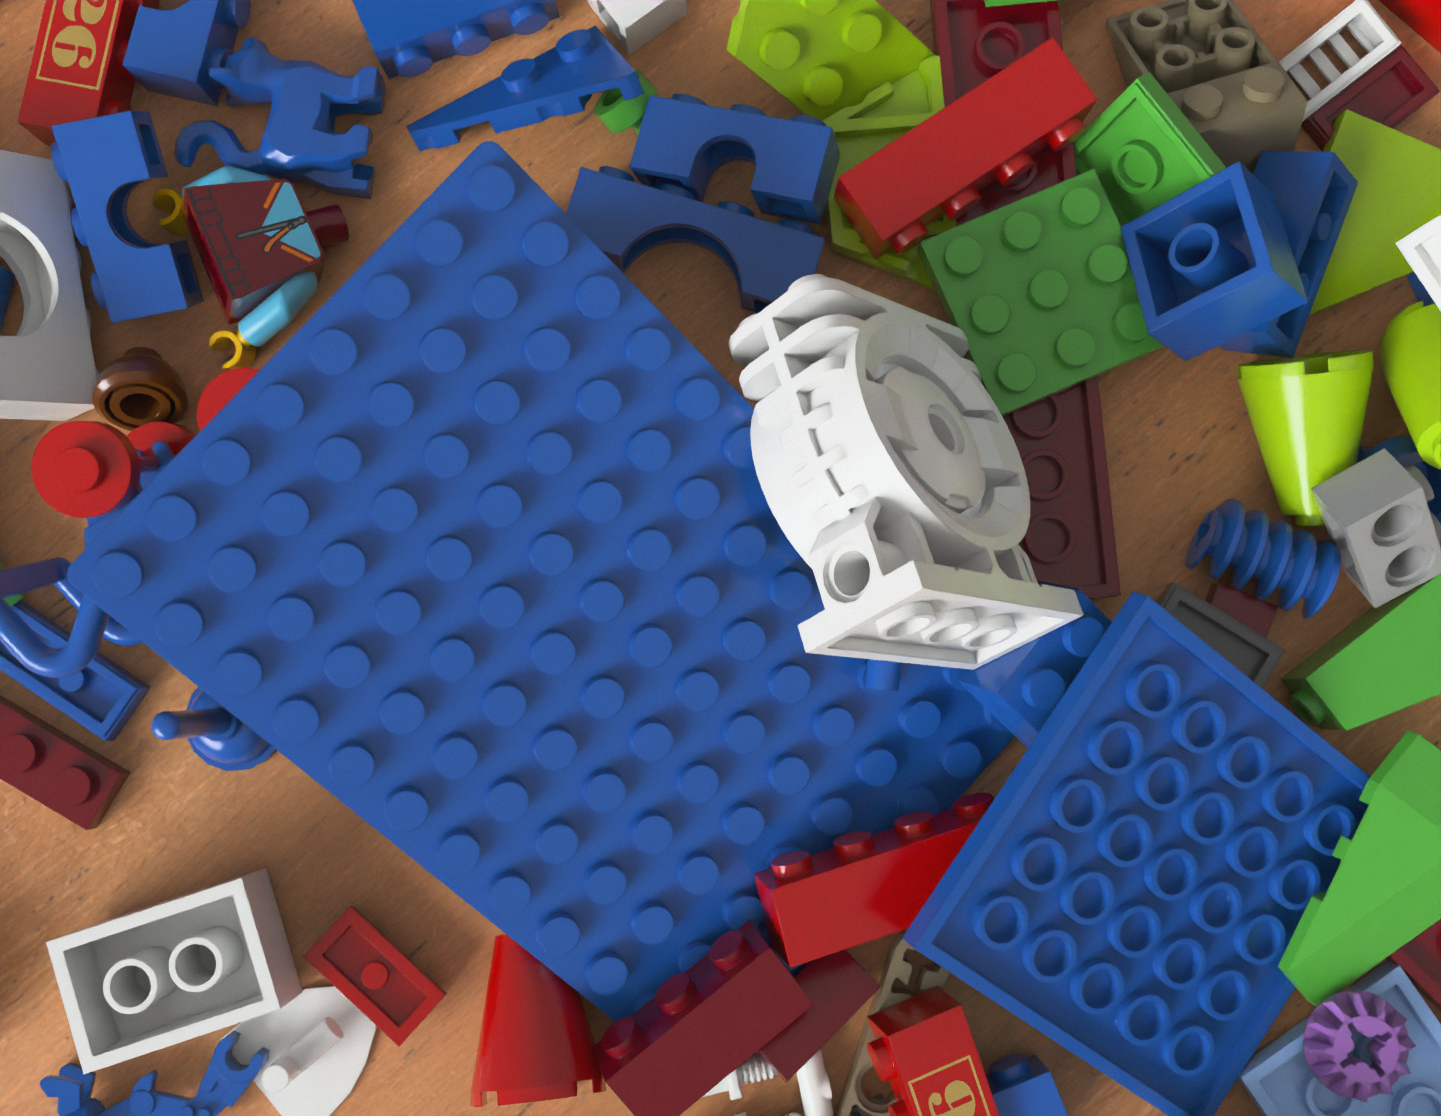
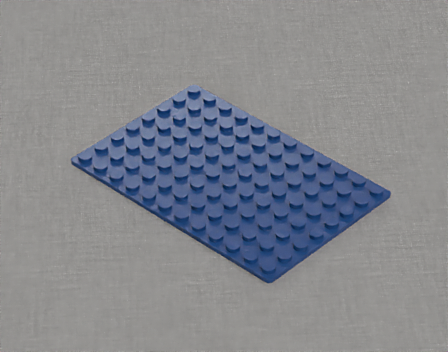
(526, 599)

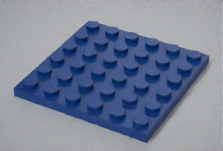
(1149, 865)

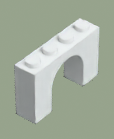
(50, 361)

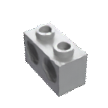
(1382, 526)

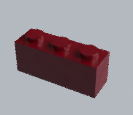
(700, 1025)

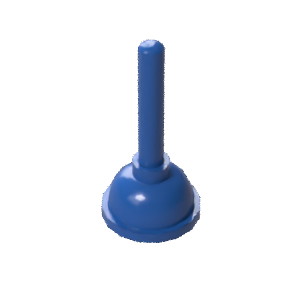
(213, 734)

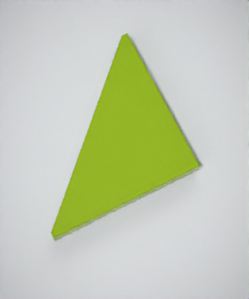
(1393, 198)

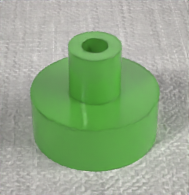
(620, 113)

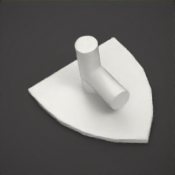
(314, 1053)

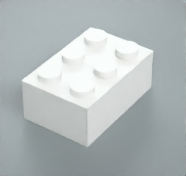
(174, 970)

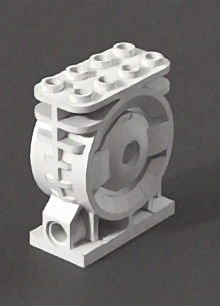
(892, 480)

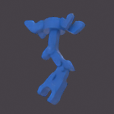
(220, 1086)

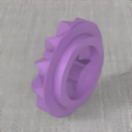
(1329, 1041)

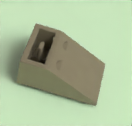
(1214, 74)

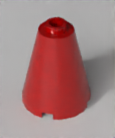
(531, 1033)

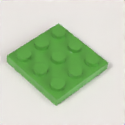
(1041, 292)

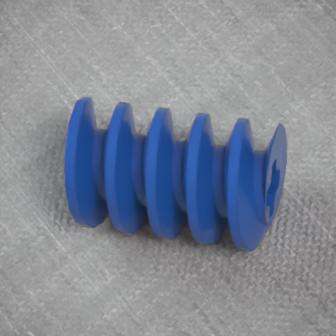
(1267, 553)

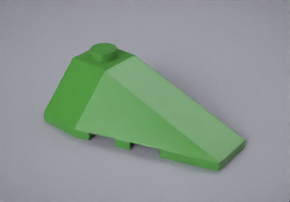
(1385, 878)

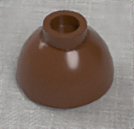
(139, 390)

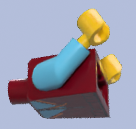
(255, 249)

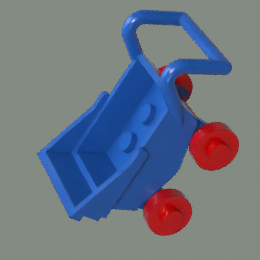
(94, 475)

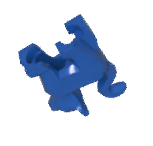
(301, 124)

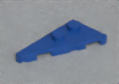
(534, 90)

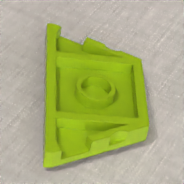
(823, 50)
(865, 130)

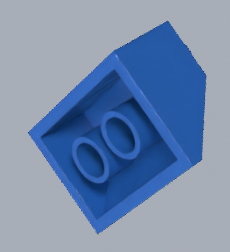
(420, 32)

